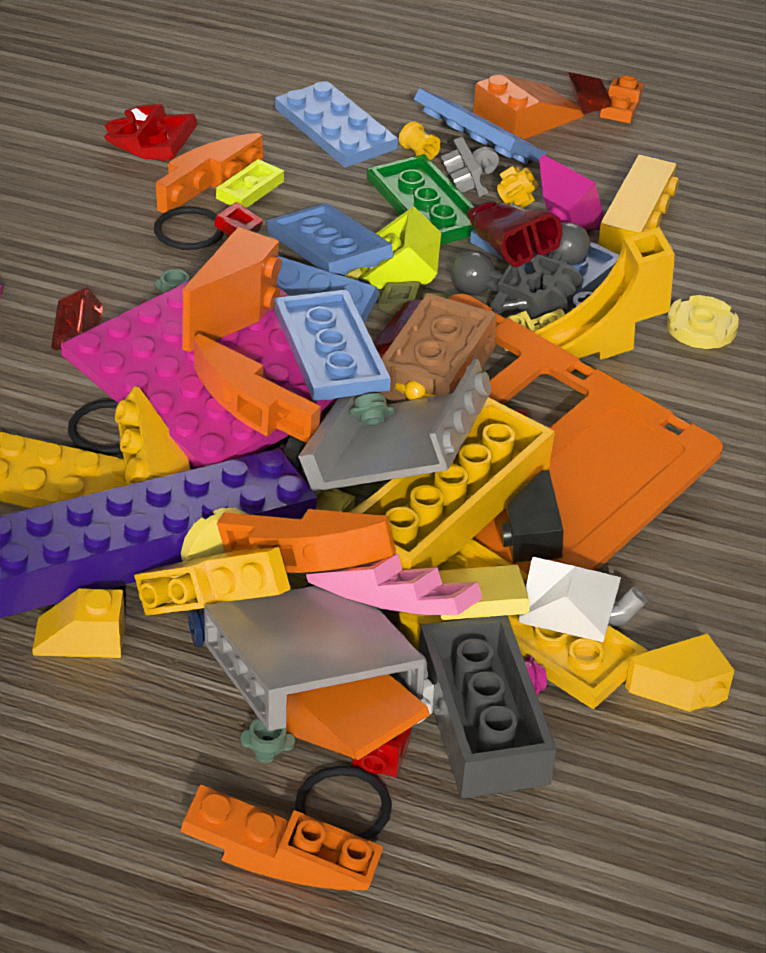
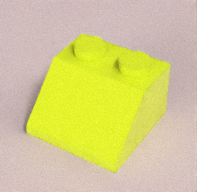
(414, 250)

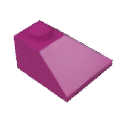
(570, 195)

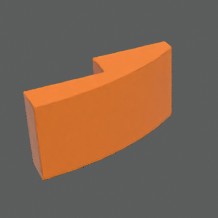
(625, 97)

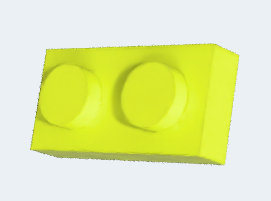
(250, 184)

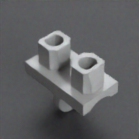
(467, 167)

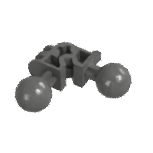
(538, 293)

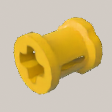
(415, 138)

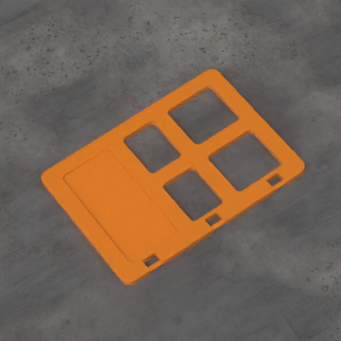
(609, 453)

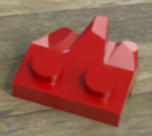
(151, 132)

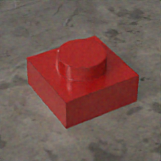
(235, 217)

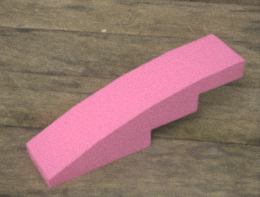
(392, 588)

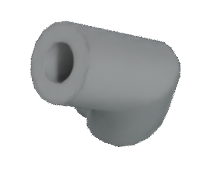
(627, 607)

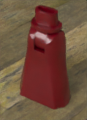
(516, 231)

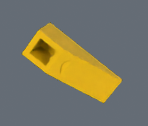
(146, 441)

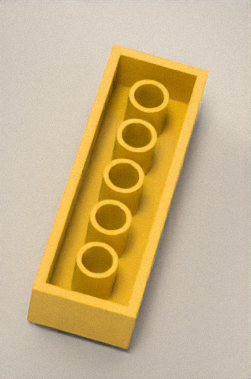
(445, 509)

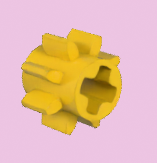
(517, 186)

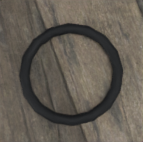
(186, 246)
(81, 443)
(352, 772)

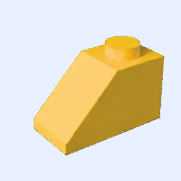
(83, 626)
(682, 674)

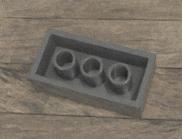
(486, 707)

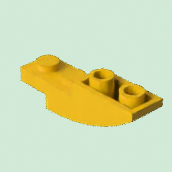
(212, 580)

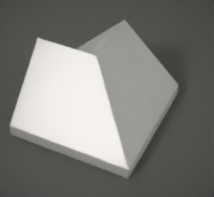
(570, 599)

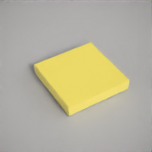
(500, 588)

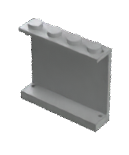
(413, 441)
(305, 644)

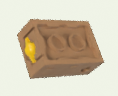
(437, 348)

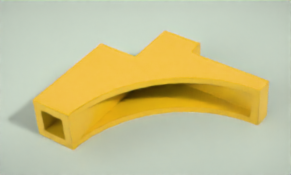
(630, 293)

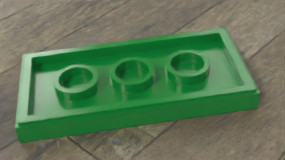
(422, 185)

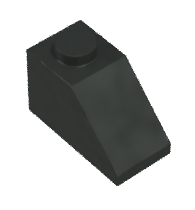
(533, 522)

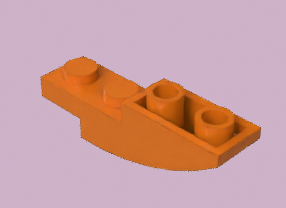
(206, 167)
(243, 392)
(314, 543)
(285, 849)

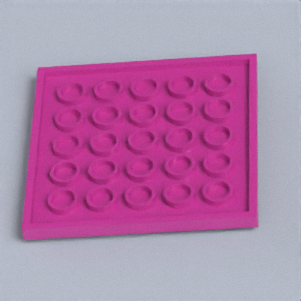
(147, 352)

